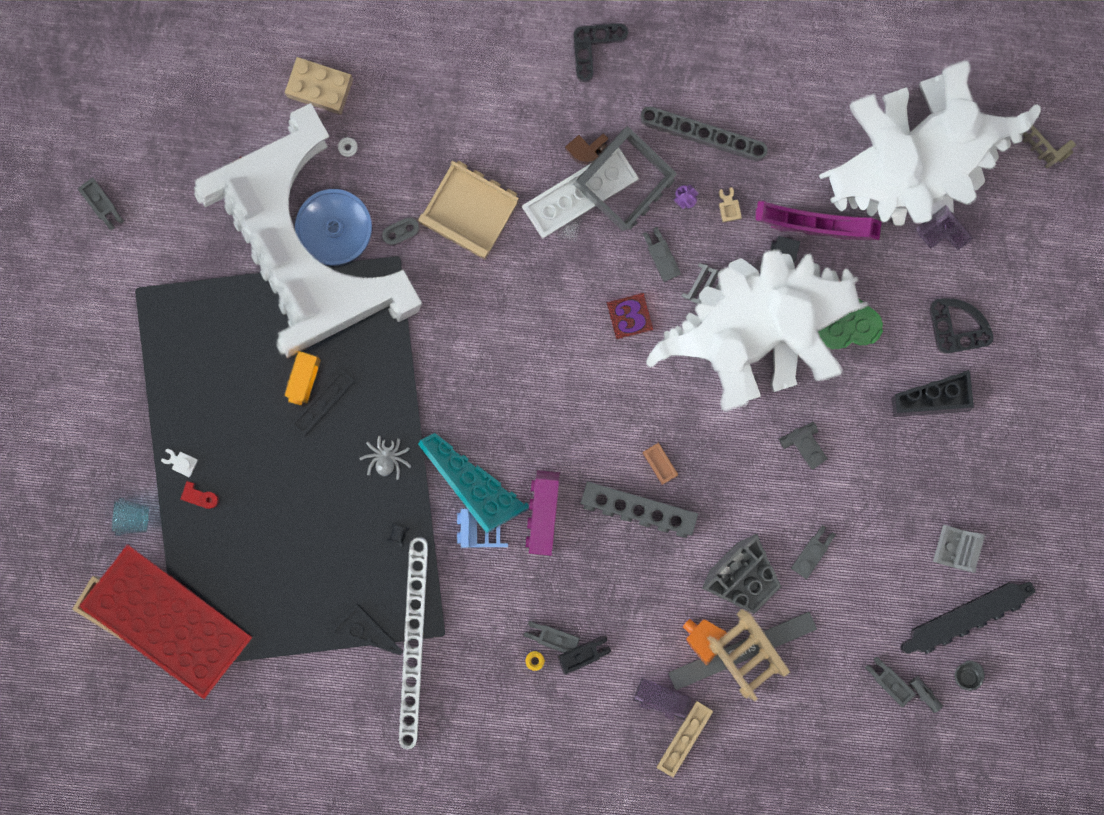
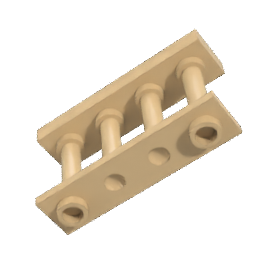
(766, 652)

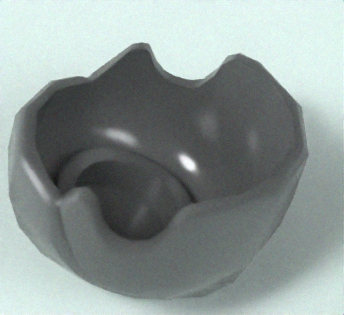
(969, 675)

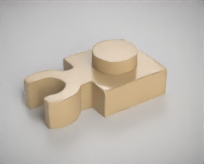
(729, 209)

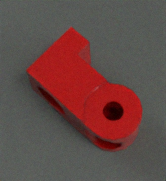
(198, 497)

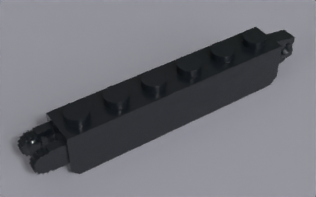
(967, 616)

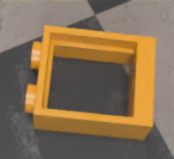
(302, 378)

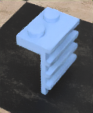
(468, 533)

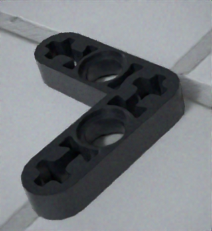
(586, 45)

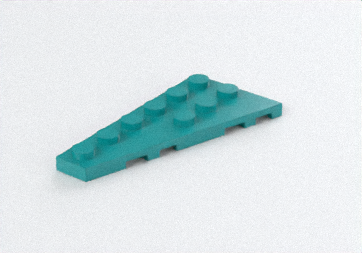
(475, 487)

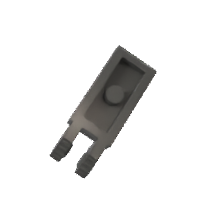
(99, 202)
(662, 256)
(812, 554)
(553, 637)
(891, 683)

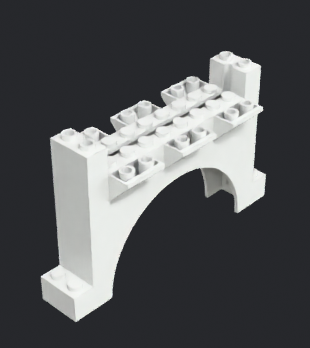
(310, 294)

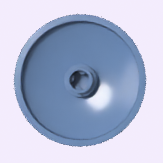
(334, 226)

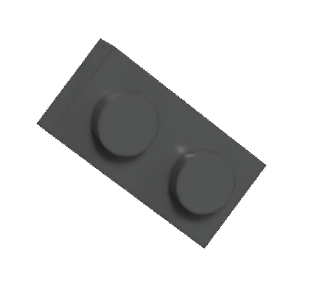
(809, 448)

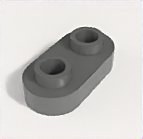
(399, 229)

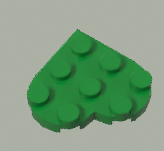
(858, 326)

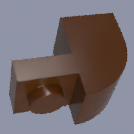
(582, 152)

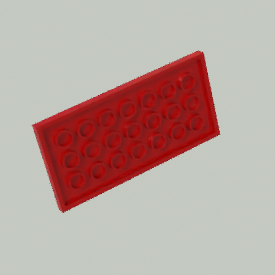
(165, 621)

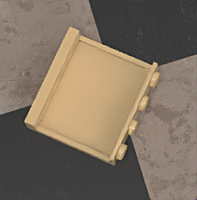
(469, 209)

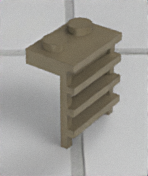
(1051, 156)

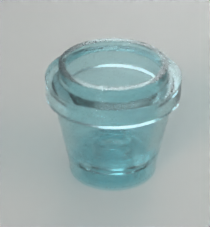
(129, 517)

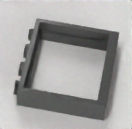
(654, 195)

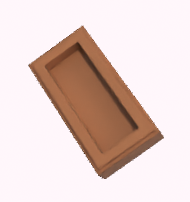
(660, 463)

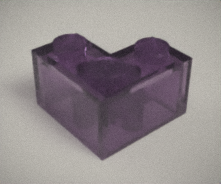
(942, 225)

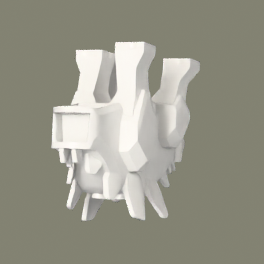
(930, 163)
(762, 313)

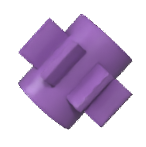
(686, 196)

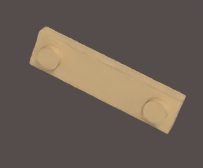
(684, 739)

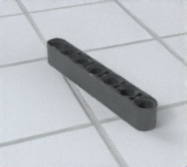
(693, 134)

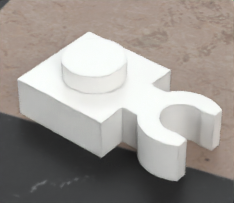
(182, 463)

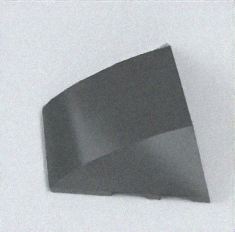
(744, 576)

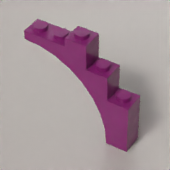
(818, 224)

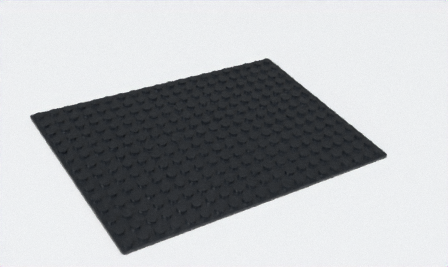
(295, 514)

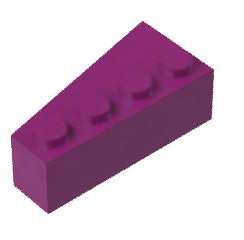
(544, 513)

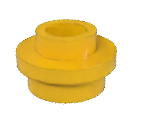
(530, 665)

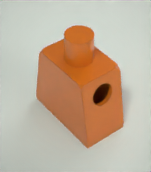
(698, 638)

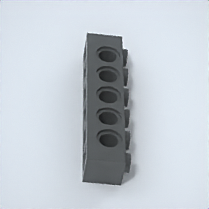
(688, 518)

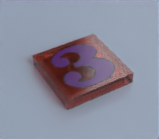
(629, 316)

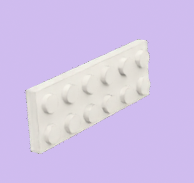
(566, 202)

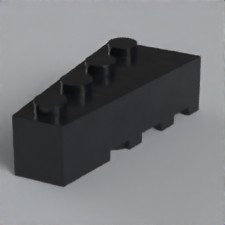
(938, 397)

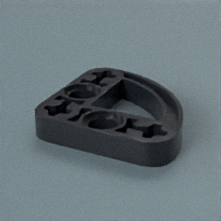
(955, 339)

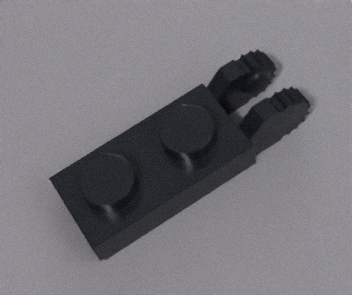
(583, 655)

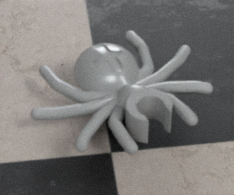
(386, 458)

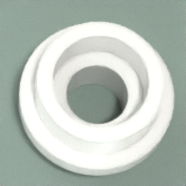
(345, 141)

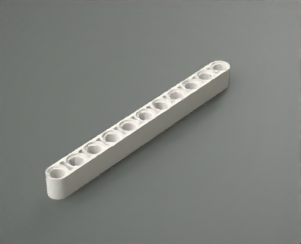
(416, 652)

